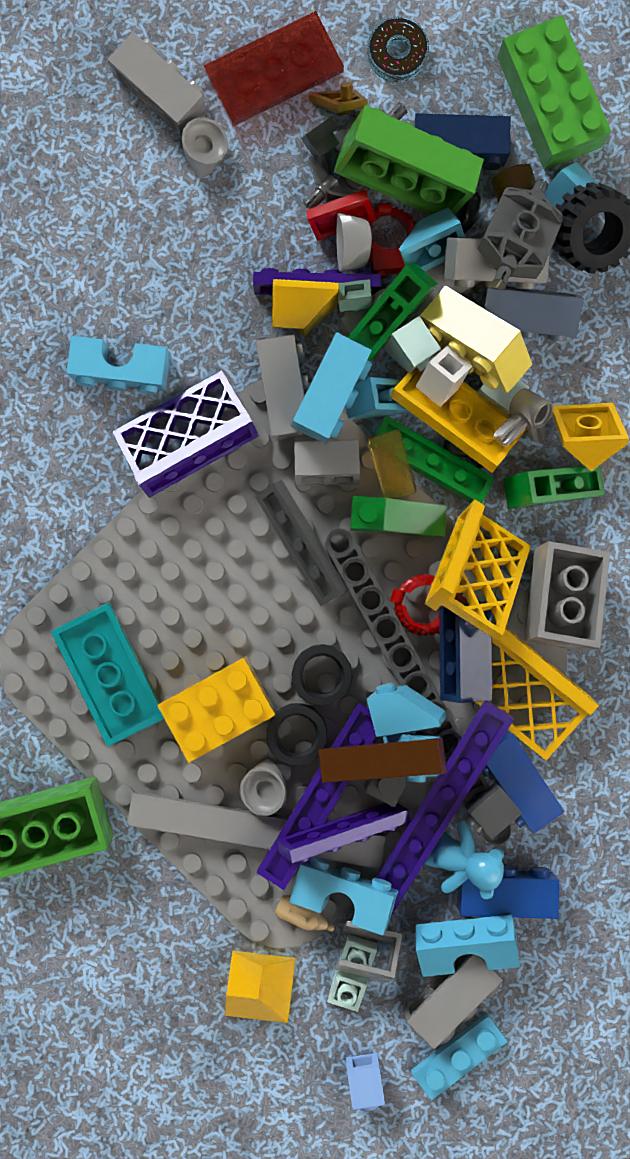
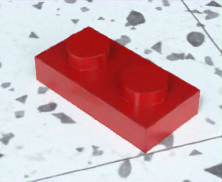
(324, 217)

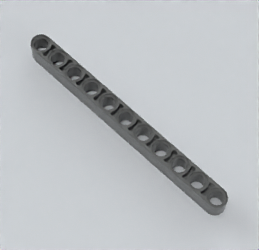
(398, 640)

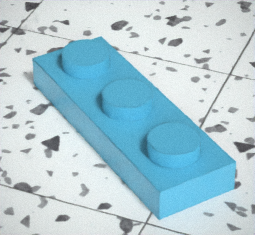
(459, 1056)

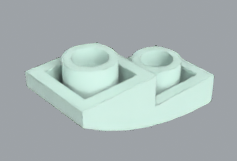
(349, 988)

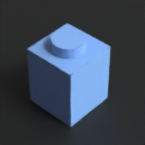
(365, 1082)

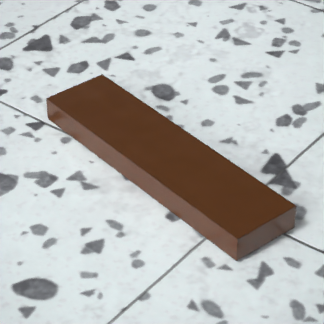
(383, 760)

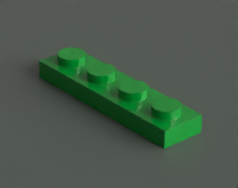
(440, 465)

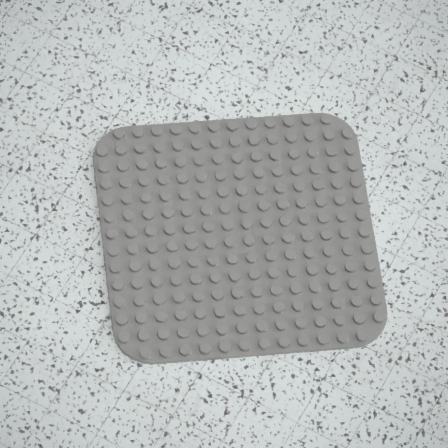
(200, 588)

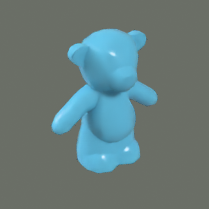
(481, 868)

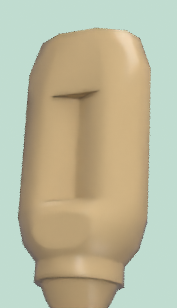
(301, 916)

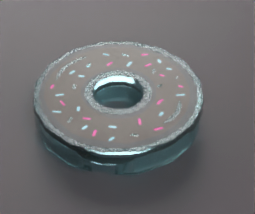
(404, 32)

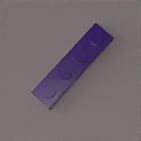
(264, 280)
(342, 831)

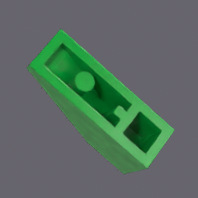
(393, 308)
(552, 486)
(397, 517)

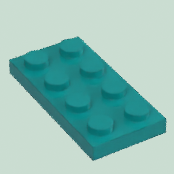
(108, 674)

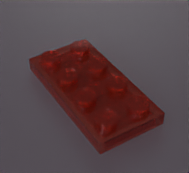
(274, 68)

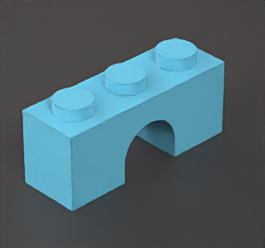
(145, 370)
(371, 899)
(488, 937)

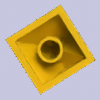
(302, 303)
(590, 431)
(259, 986)

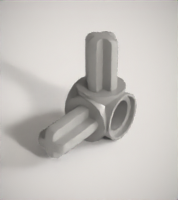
(527, 412)

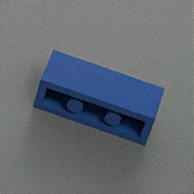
(523, 784)
(519, 893)

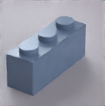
(536, 311)

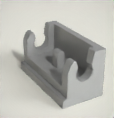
(327, 463)

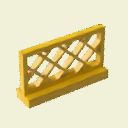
(452, 579)
(549, 676)

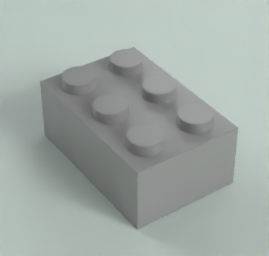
(567, 596)

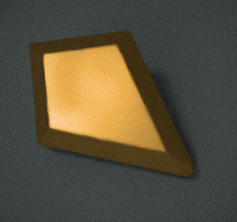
(341, 101)

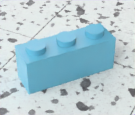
(332, 389)

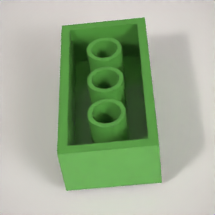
(553, 92)
(407, 163)
(53, 826)

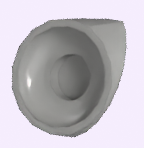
(204, 145)
(353, 242)
(264, 789)

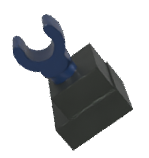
(323, 142)

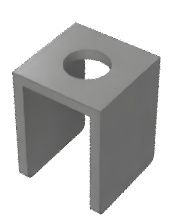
(383, 975)

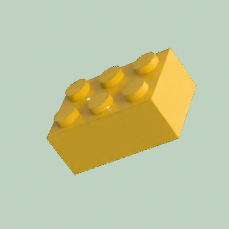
(217, 709)

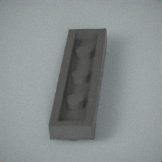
(301, 543)

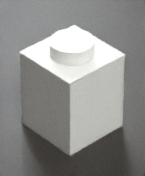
(443, 376)

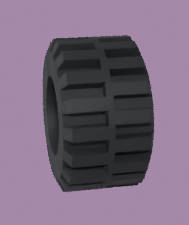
(610, 243)

